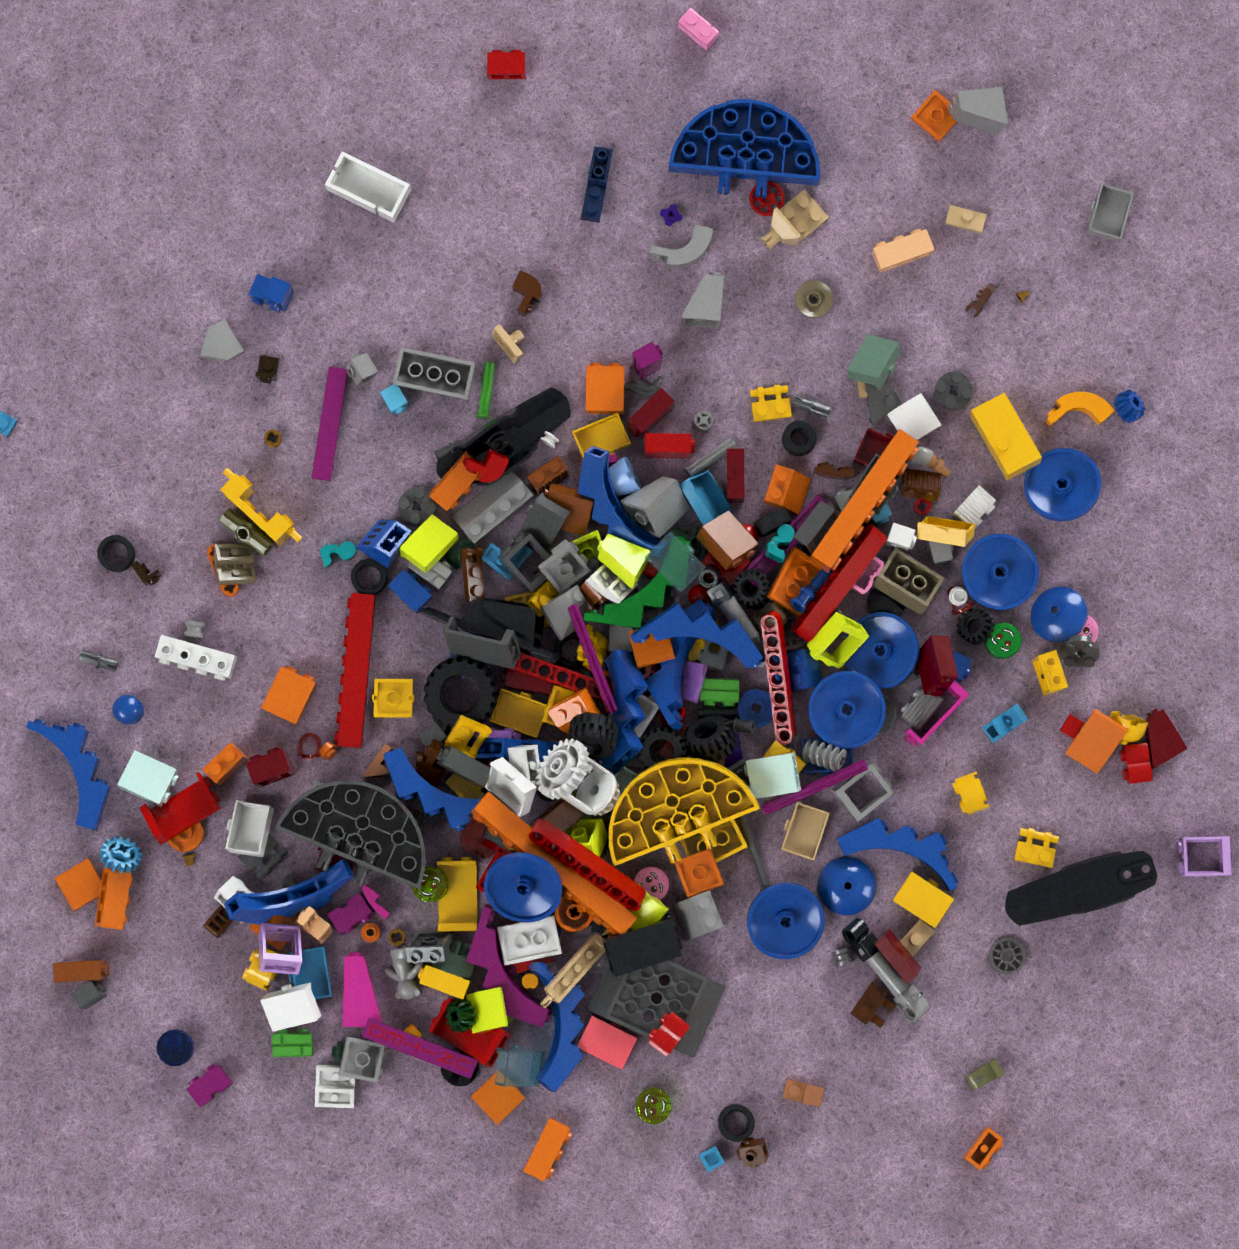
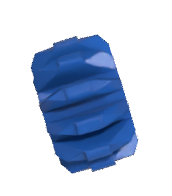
(1129, 406)

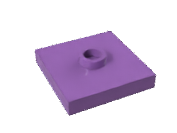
(692, 681)

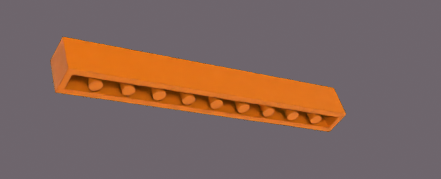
(515, 835)

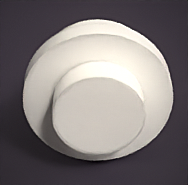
(958, 596)

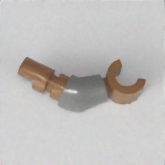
(926, 458)

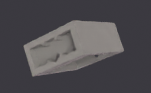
(857, 814)

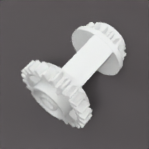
(564, 772)

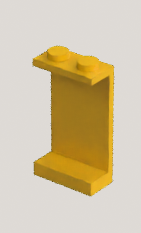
(459, 905)

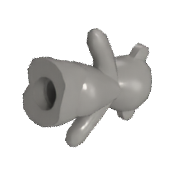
(404, 974)

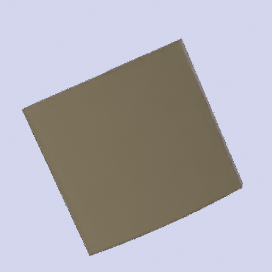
(234, 564)

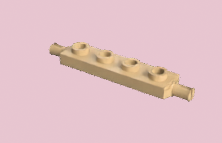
(574, 970)

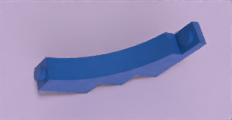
(676, 623)
(666, 682)
(627, 687)
(498, 747)

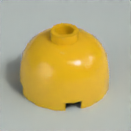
(1135, 725)

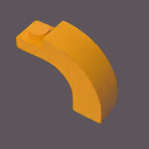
(1085, 402)

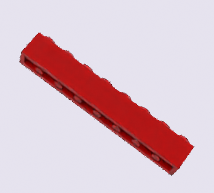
(356, 670)

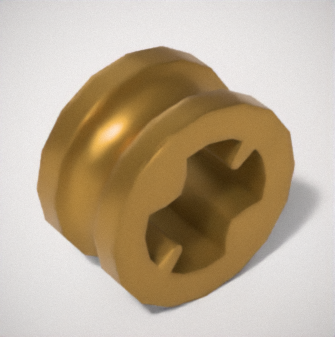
(276, 433)
(395, 931)

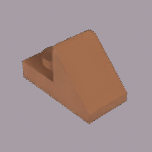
(376, 768)
(803, 1092)

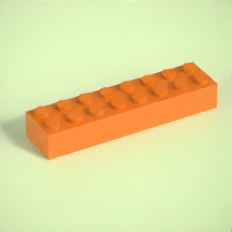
(861, 505)

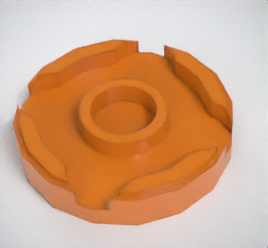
(189, 839)

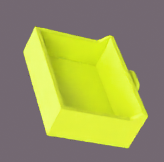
(428, 543)

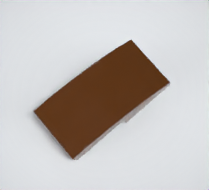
(827, 471)

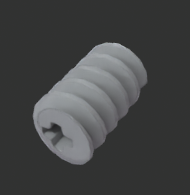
(824, 756)

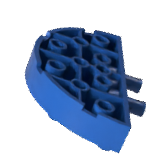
(746, 142)

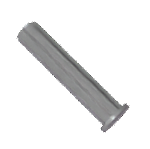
(710, 458)

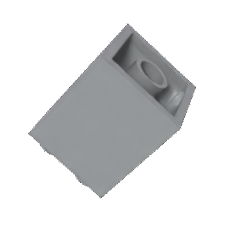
(980, 109)
(706, 303)
(657, 505)
(697, 915)

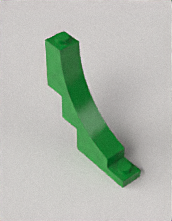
(630, 611)

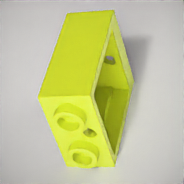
(828, 634)

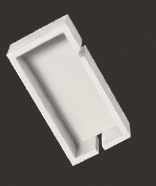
(368, 187)

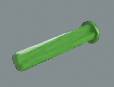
(486, 390)

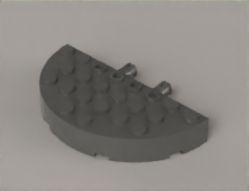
(360, 826)

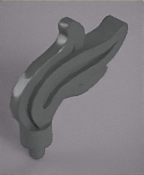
(643, 390)

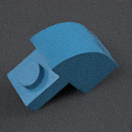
(1004, 723)

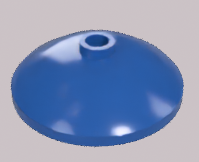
(1064, 623)
(832, 888)

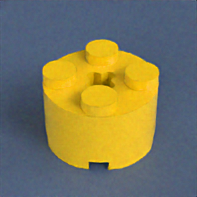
(971, 793)
(255, 976)

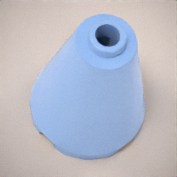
(623, 478)

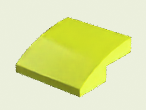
(650, 912)
(489, 1010)

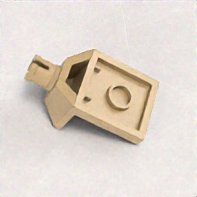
(794, 221)

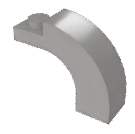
(687, 255)

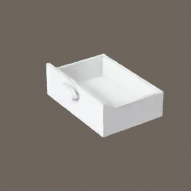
(511, 787)
(249, 828)
(290, 1006)

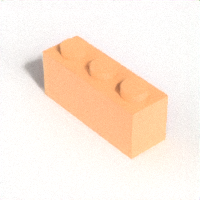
(902, 250)

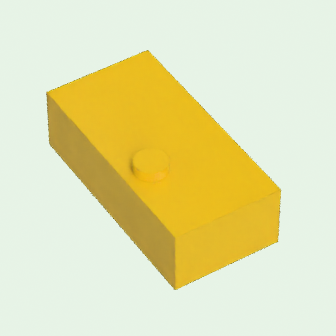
(1005, 436)

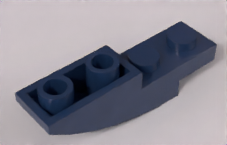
(596, 184)

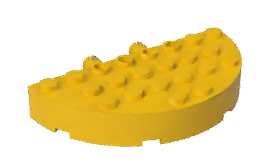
(673, 804)

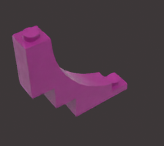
(486, 954)

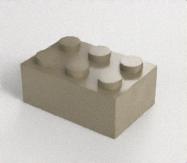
(908, 581)

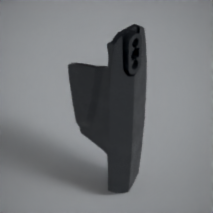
(512, 433)
(493, 617)
(1081, 887)

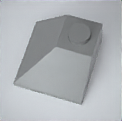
(557, 611)

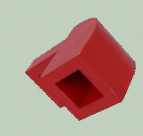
(490, 469)

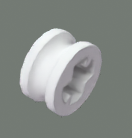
(549, 439)

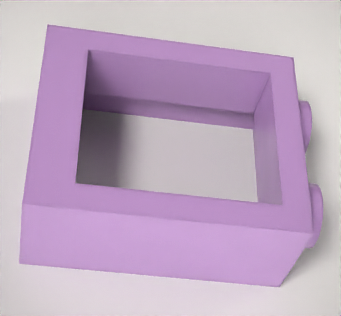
(1224, 856)
(280, 962)

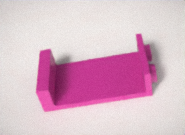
(959, 694)

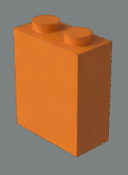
(604, 389)
(289, 694)
(225, 764)

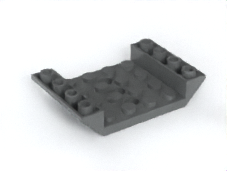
(687, 995)

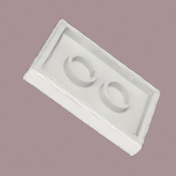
(529, 940)

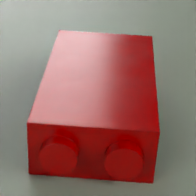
(182, 810)
(478, 1045)

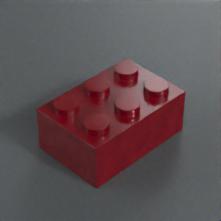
(270, 767)

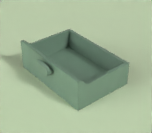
(874, 361)

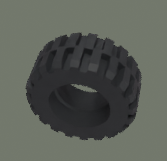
(460, 666)

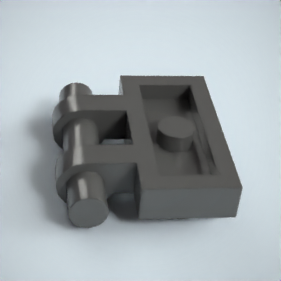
(265, 869)

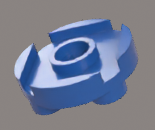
(746, 703)

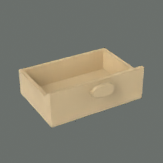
(804, 831)

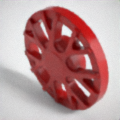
(767, 202)

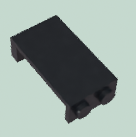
(642, 947)

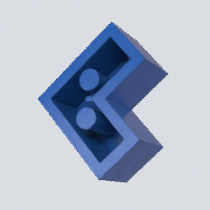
(271, 292)

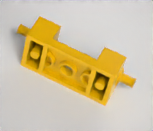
(238, 490)

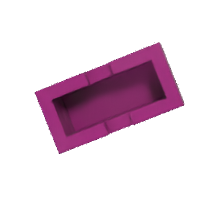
(353, 913)
(203, 1088)

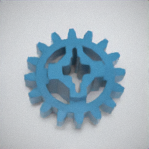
(120, 854)

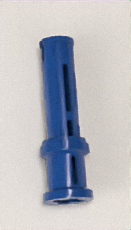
(808, 592)

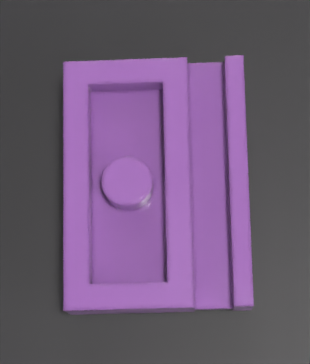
(506, 733)

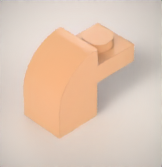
(314, 925)

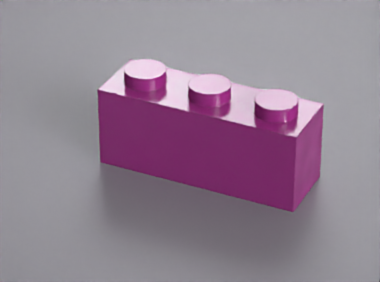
(647, 359)

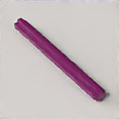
(592, 659)
(814, 787)

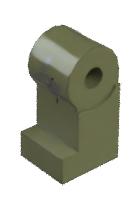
(984, 1074)

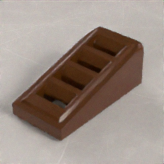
(211, 929)

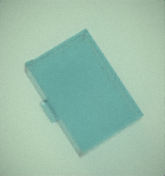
(675, 561)
(518, 1066)

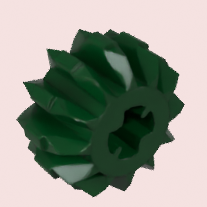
(460, 1015)

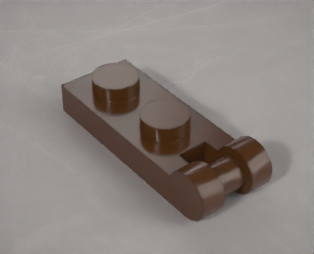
(473, 573)

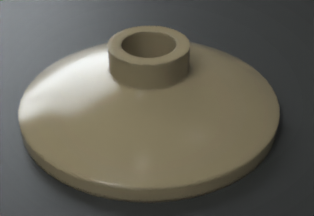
(817, 290)

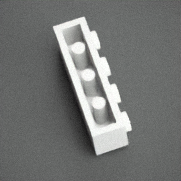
(196, 657)

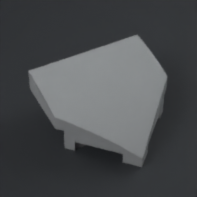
(220, 343)

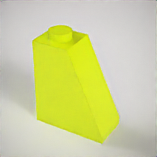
(623, 558)

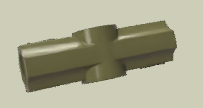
(254, 538)

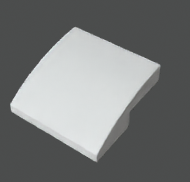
(915, 417)
(609, 584)
(333, 1089)

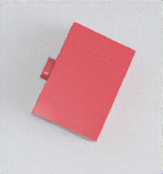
(607, 1041)

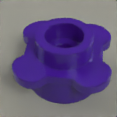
(671, 210)

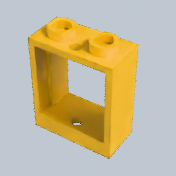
(1051, 668)
(444, 981)

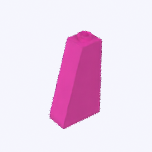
(358, 993)

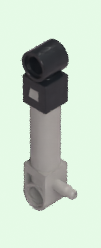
(723, 596)
(907, 997)

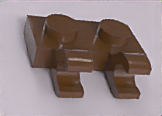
(983, 296)
(869, 1003)

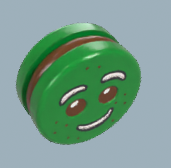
(1004, 641)

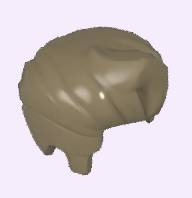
(770, 607)

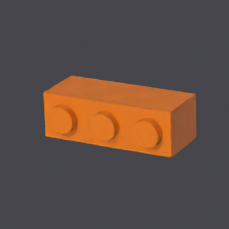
(453, 484)
(113, 899)
(548, 1149)

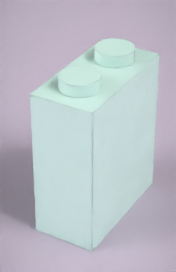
(773, 775)
(148, 778)

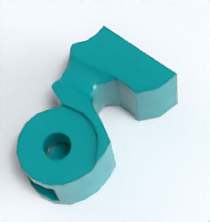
(782, 538)
(346, 552)

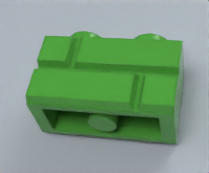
(720, 691)
(292, 1044)

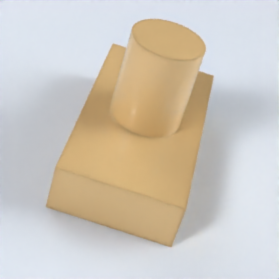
(965, 219)
(508, 342)
(917, 936)

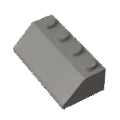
(434, 373)
(492, 507)

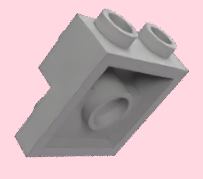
(564, 566)
(362, 1059)

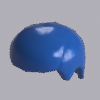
(128, 709)

